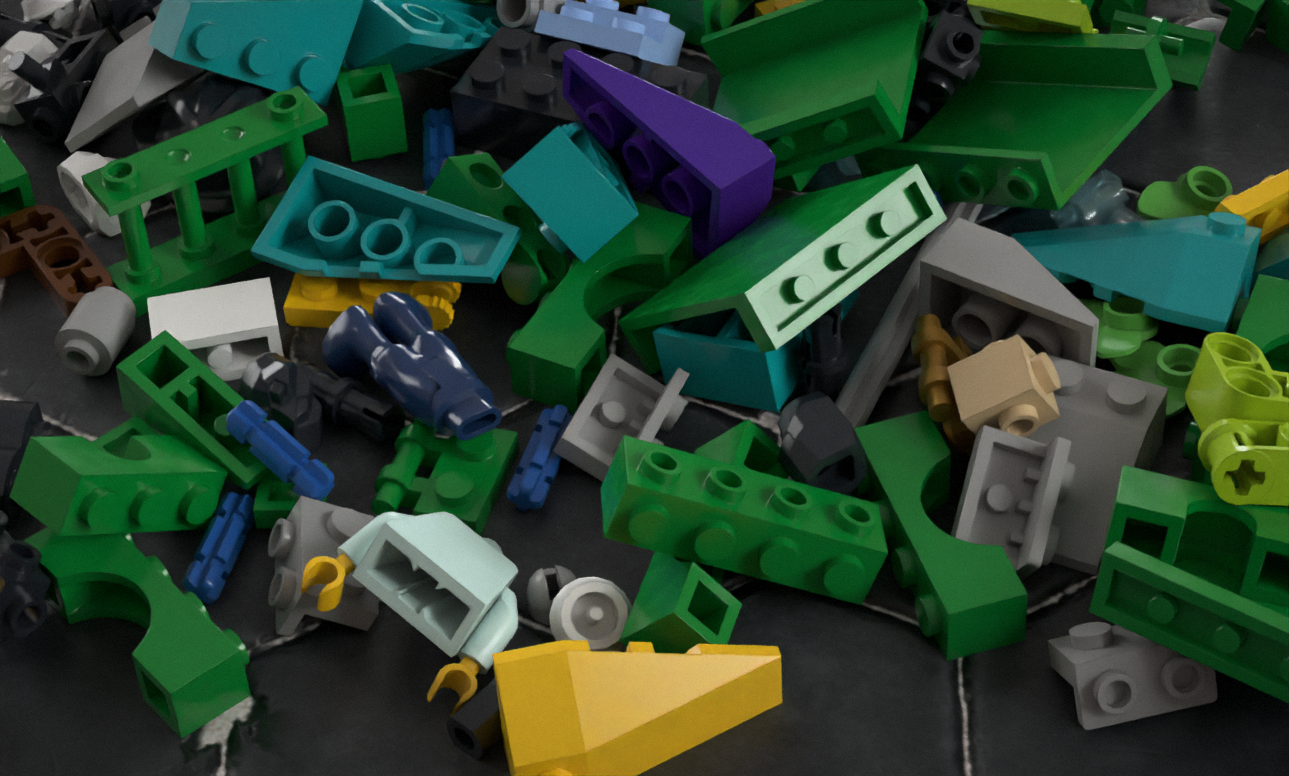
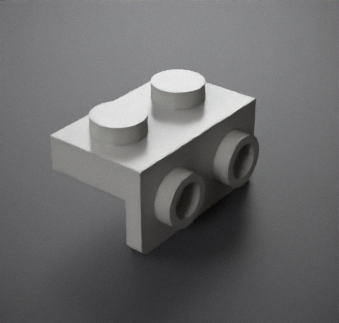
(618, 405)
(1013, 496)
(310, 532)
(1127, 675)

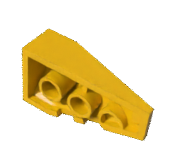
(628, 709)

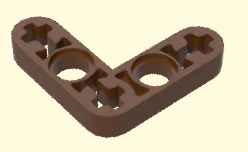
(42, 239)

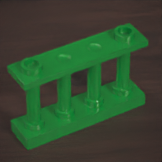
(221, 247)

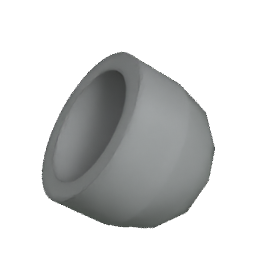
(538, 587)

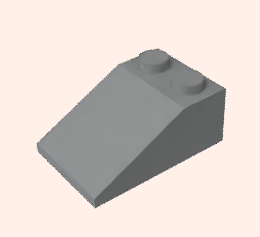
(129, 83)
(995, 289)
(1109, 425)

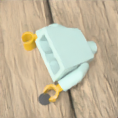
(437, 580)

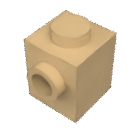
(1006, 388)

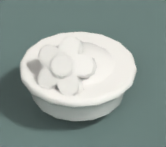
(57, 11)
(592, 612)

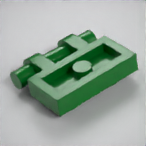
(464, 474)

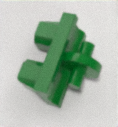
(1183, 47)

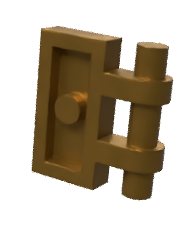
(934, 352)

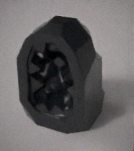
(286, 397)
(820, 445)

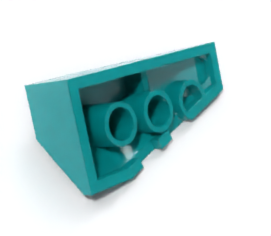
(419, 33)
(372, 229)
(1179, 266)

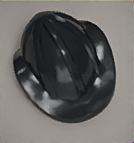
(195, 107)

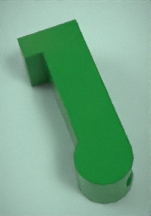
(477, 185)

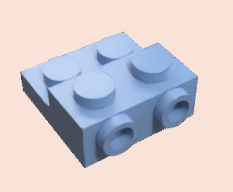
(605, 28)

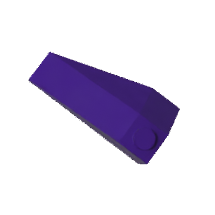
(675, 148)

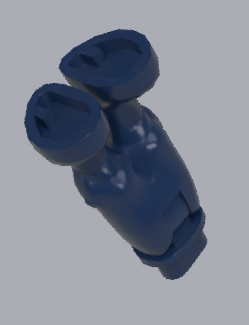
(411, 364)

